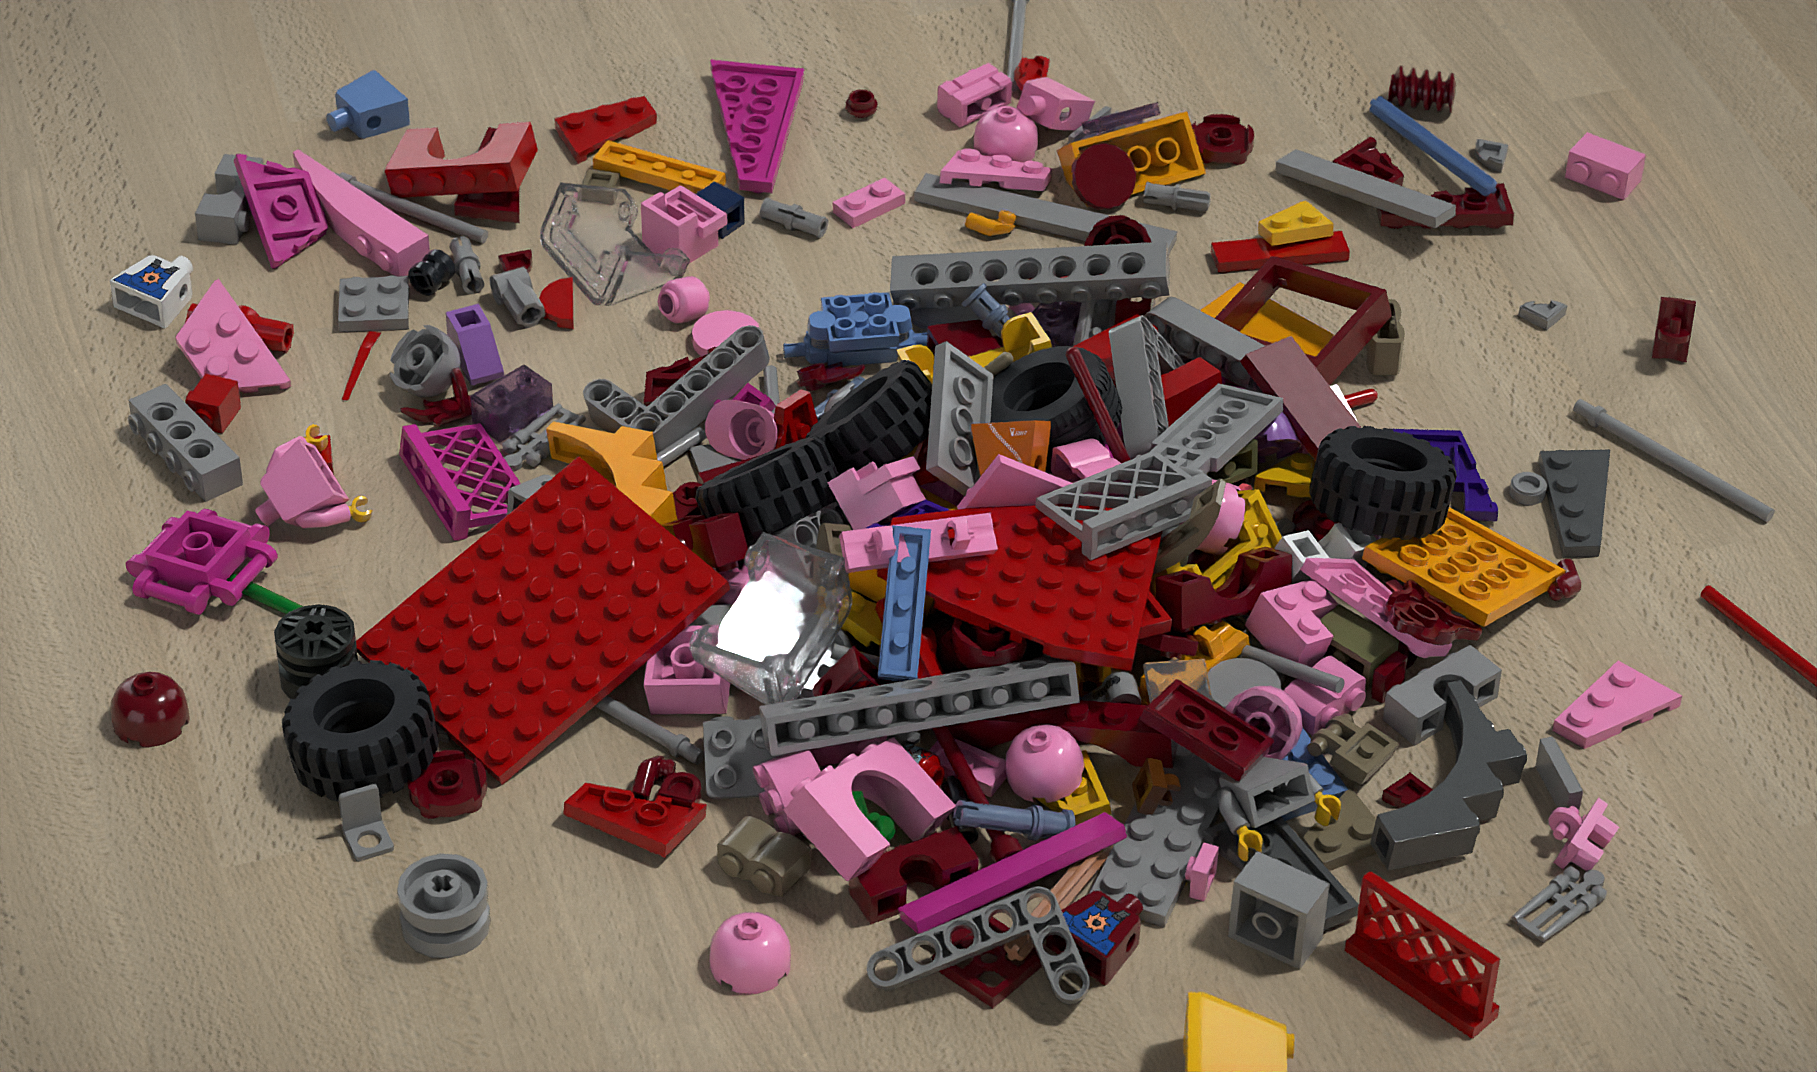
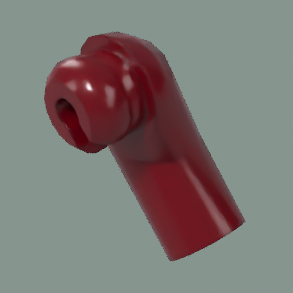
(650, 772)

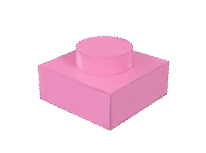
(1202, 871)

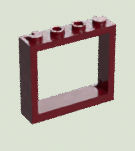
(1368, 301)

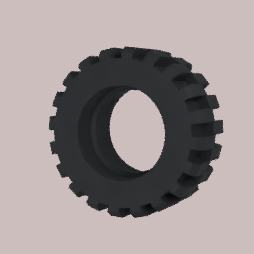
(878, 418)
(1382, 482)
(772, 487)
(393, 726)

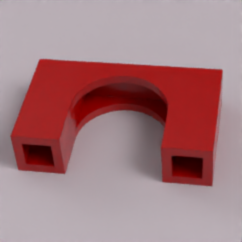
(421, 170)
(1181, 386)

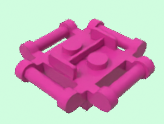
(197, 559)

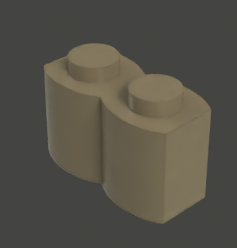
(1386, 346)
(763, 856)

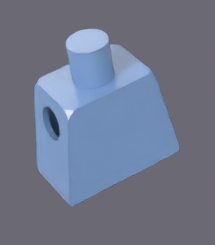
(369, 107)

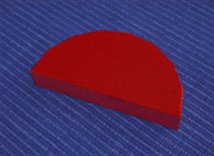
(1031, 69)
(559, 302)

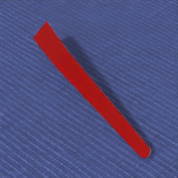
(361, 358)

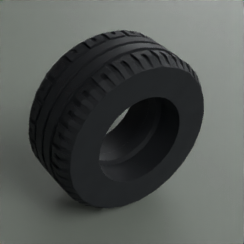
(1046, 390)

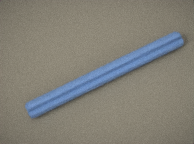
(1433, 146)

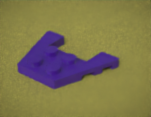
(1477, 501)

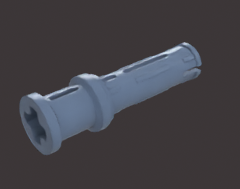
(997, 311)
(1030, 822)

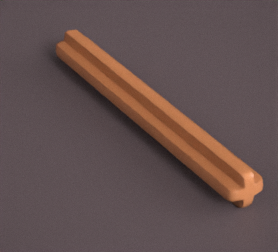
(1065, 892)

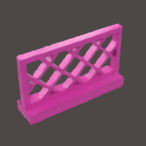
(440, 483)

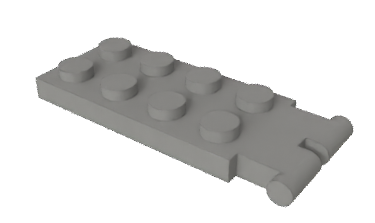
(1216, 428)

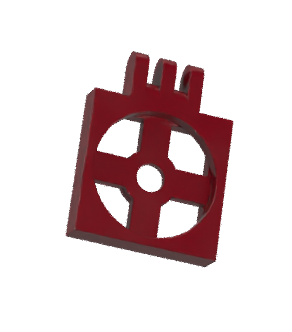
(968, 976)

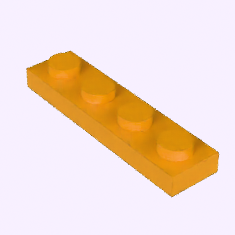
(654, 168)

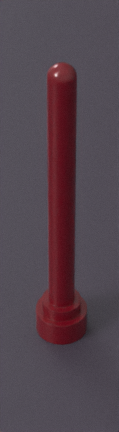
(1097, 405)
(1002, 844)

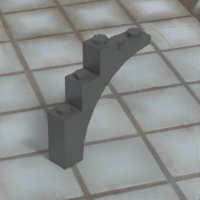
(1449, 816)

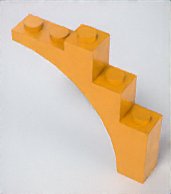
(621, 457)

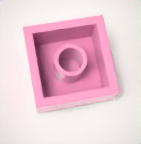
(680, 684)

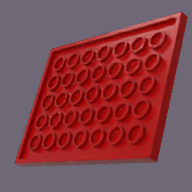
(544, 617)

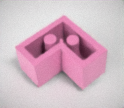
(1290, 621)

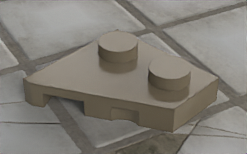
(1345, 838)

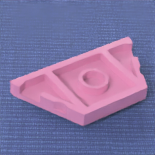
(225, 344)

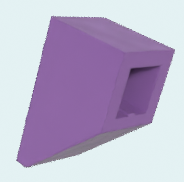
(476, 344)

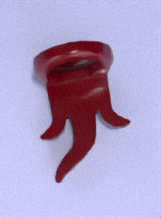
(446, 409)

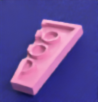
(1365, 594)

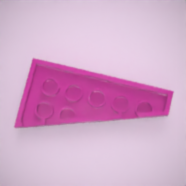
(757, 117)

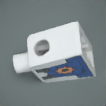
(153, 289)

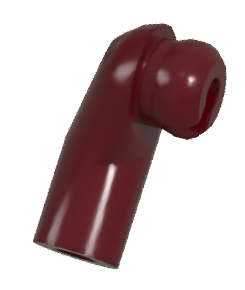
(1565, 584)

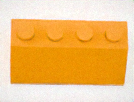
(1161, 151)

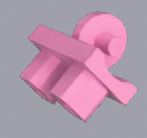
(1569, 825)

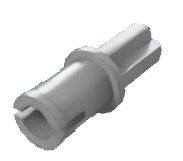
(1176, 197)

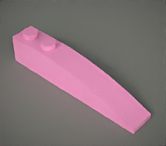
(365, 222)

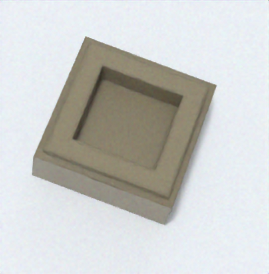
(601, 178)

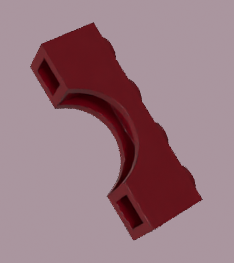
(1194, 601)

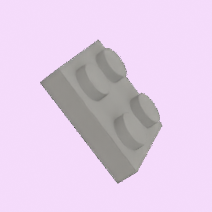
(373, 304)

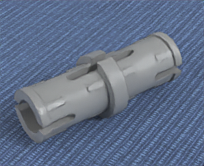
(794, 217)
(467, 265)

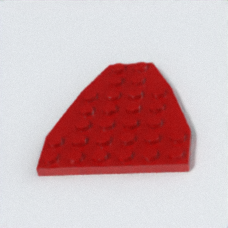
(1046, 587)

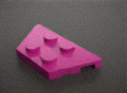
(282, 207)

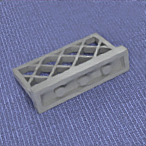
(1131, 517)

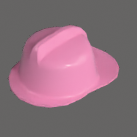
(741, 429)

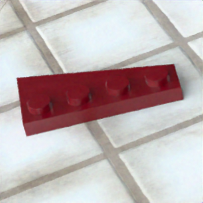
(490, 206)
(1471, 210)

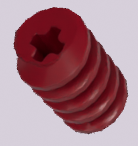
(1422, 89)

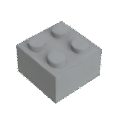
(1278, 910)

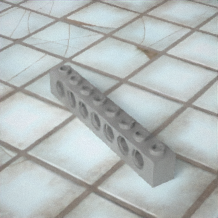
(1044, 265)
(918, 704)

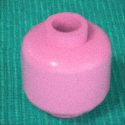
(683, 299)

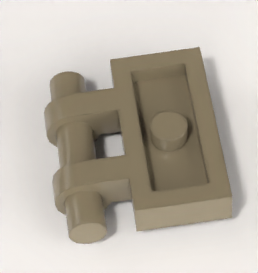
(1354, 749)

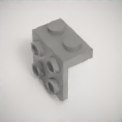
(730, 754)

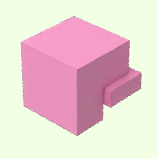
(681, 222)
(877, 493)

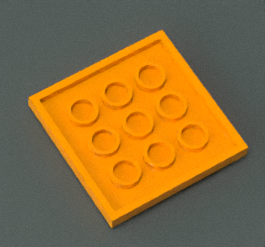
(1467, 568)

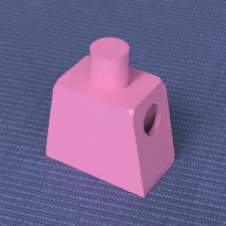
(1045, 99)

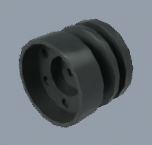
(311, 643)

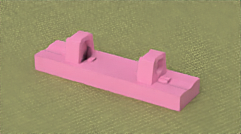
(874, 546)

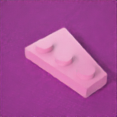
(1611, 703)

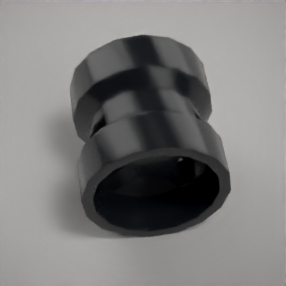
(428, 276)

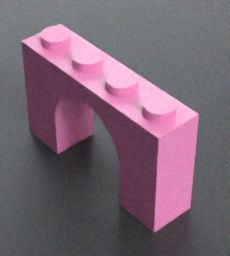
(886, 776)

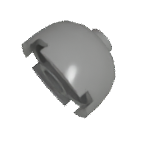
(424, 362)

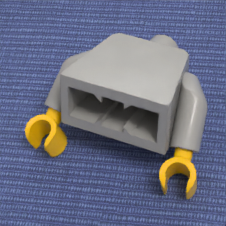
(1267, 793)

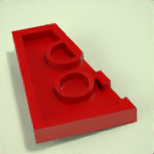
(642, 822)

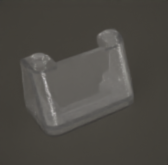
(594, 244)
(778, 621)

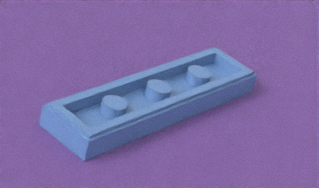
(904, 607)

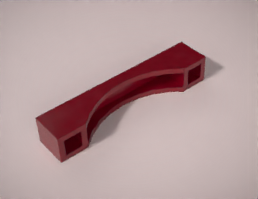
(1094, 722)

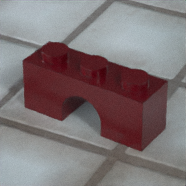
(714, 539)
(931, 860)

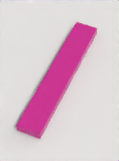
(1012, 873)

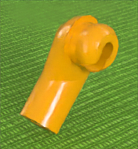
(991, 227)

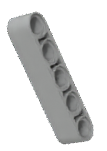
(1203, 336)

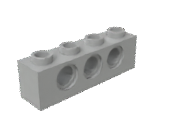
(185, 442)

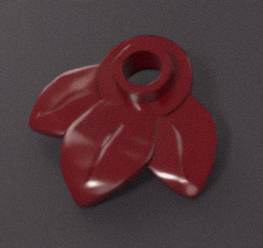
(817, 375)

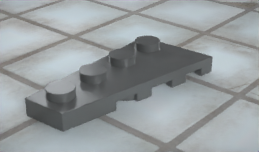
(1576, 497)
(1285, 845)

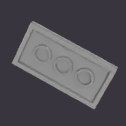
(958, 399)

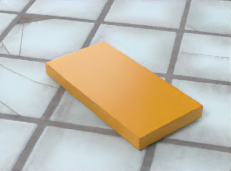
(1275, 323)

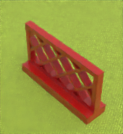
(1416, 971)

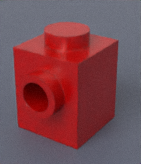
(215, 401)

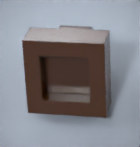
(1153, 786)

